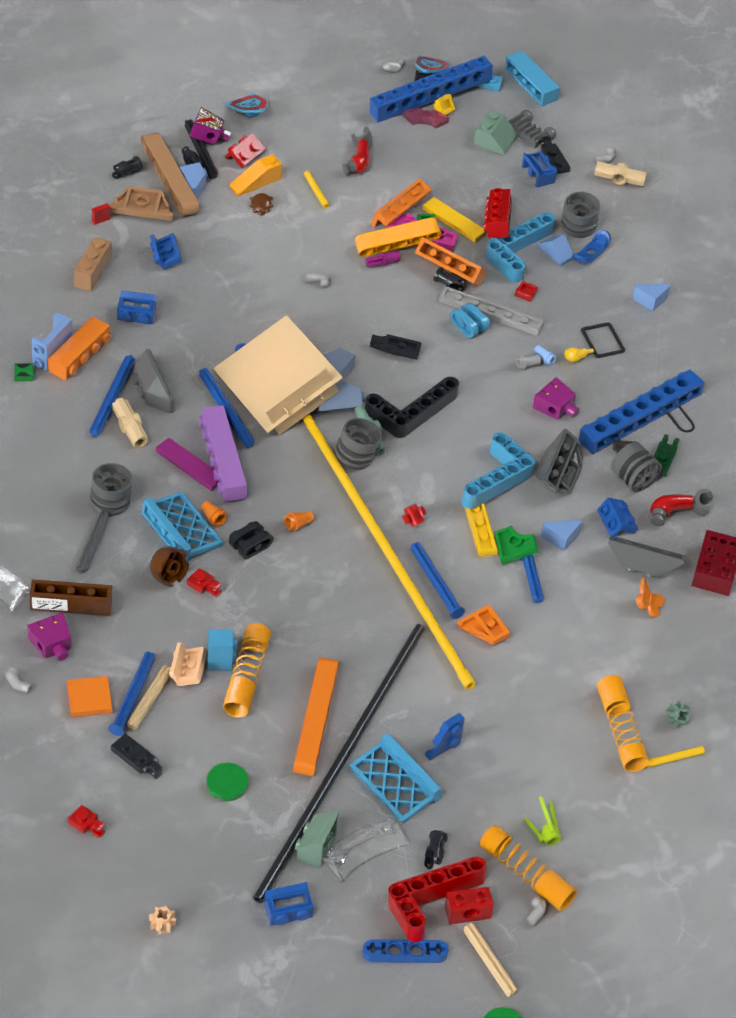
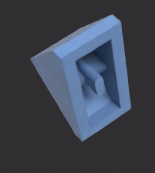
(557, 248)
(651, 294)
(561, 532)

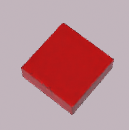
(100, 214)
(526, 291)

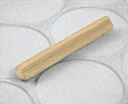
(149, 698)
(490, 960)

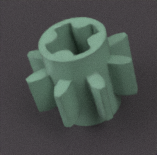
(678, 713)

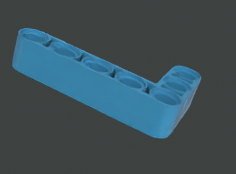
(502, 250)
(515, 469)

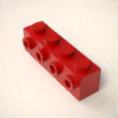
(498, 213)

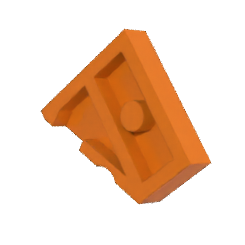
(485, 626)

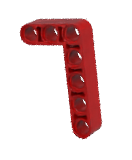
(408, 894)

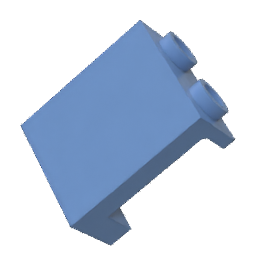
(45, 348)

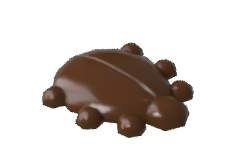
(261, 203)

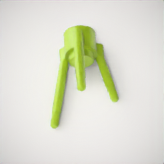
(550, 832)

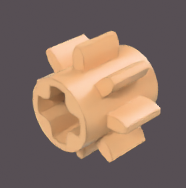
(162, 919)

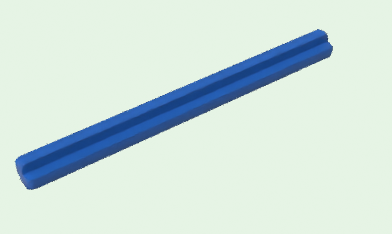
(112, 395)
(221, 399)

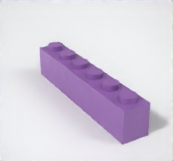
(223, 453)

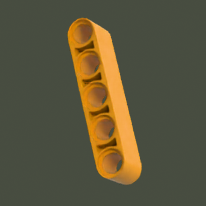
(397, 237)

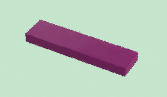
(187, 463)

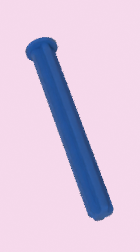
(437, 581)
(132, 694)

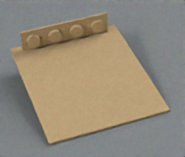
(279, 376)

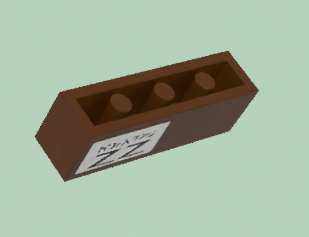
(70, 597)

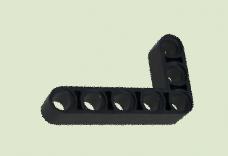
(416, 413)

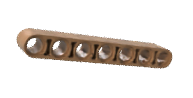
(170, 174)

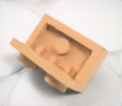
(187, 665)

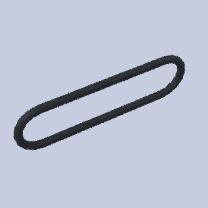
(693, 426)

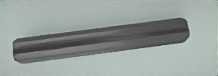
(92, 541)

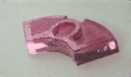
(420, 116)

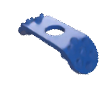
(599, 244)

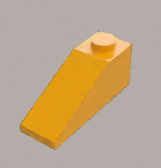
(257, 175)

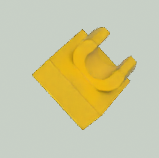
(444, 104)

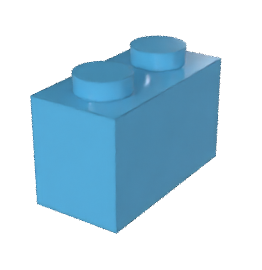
(221, 649)

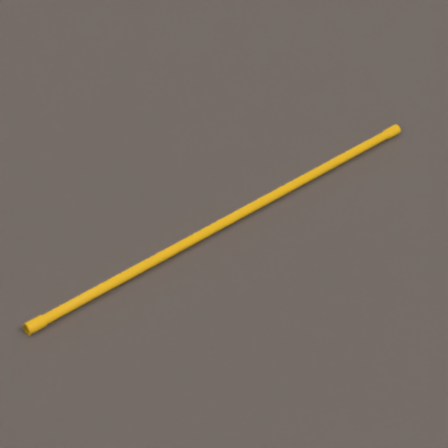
(462, 673)

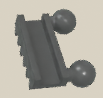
(529, 132)

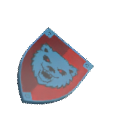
(431, 65)
(250, 105)

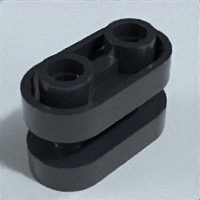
(250, 539)

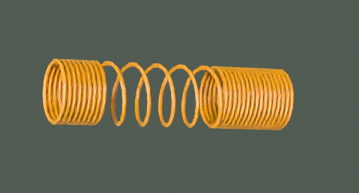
(242, 689)
(617, 703)
(549, 885)

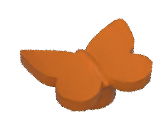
(649, 600)

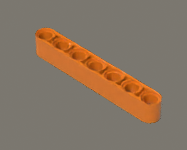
(316, 717)

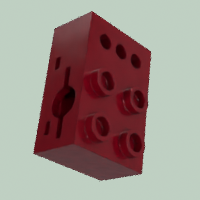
(716, 563)

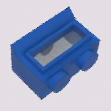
(540, 166)
(136, 307)
(288, 904)

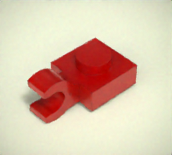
(203, 581)
(85, 820)

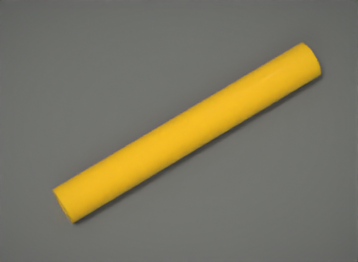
(316, 189)
(676, 756)

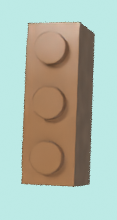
(92, 263)

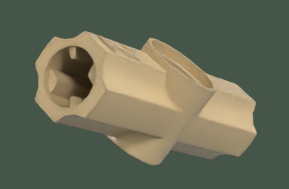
(620, 174)
(130, 423)

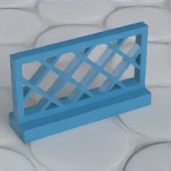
(169, 531)
(408, 766)

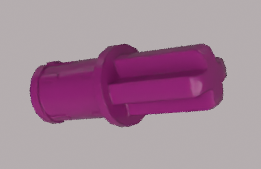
(383, 259)

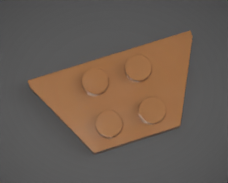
(142, 203)

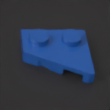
(448, 736)

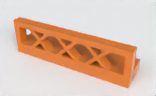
(401, 203)

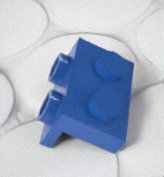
(165, 250)
(617, 517)

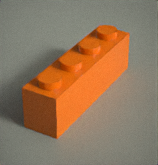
(451, 261)
(79, 348)

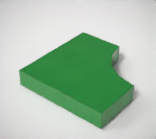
(513, 545)

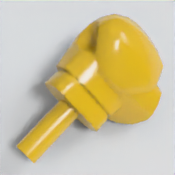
(576, 354)

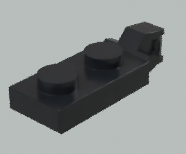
(555, 156)
(396, 345)
(136, 756)

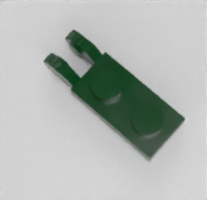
(665, 454)

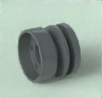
(580, 214)
(358, 443)
(636, 467)
(111, 488)

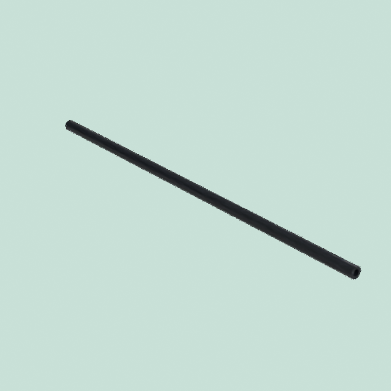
(338, 764)

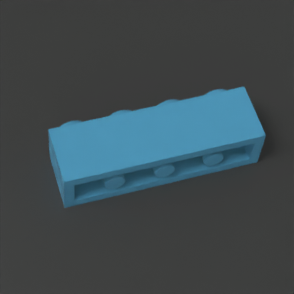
(532, 78)

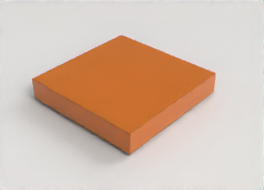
(89, 696)

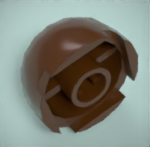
(169, 565)

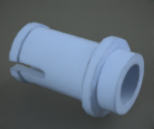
(548, 357)

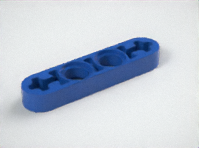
(405, 954)

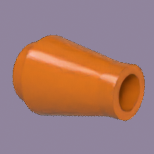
(214, 513)
(296, 520)

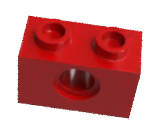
(468, 905)

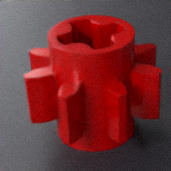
(414, 515)

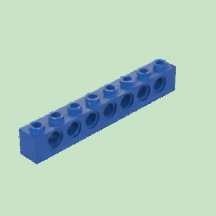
(430, 88)
(641, 411)

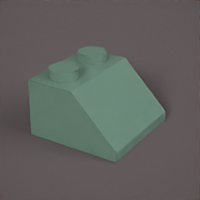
(495, 133)
(317, 838)

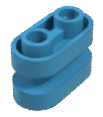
(470, 320)

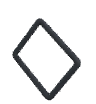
(613, 332)

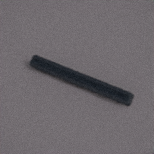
(202, 152)

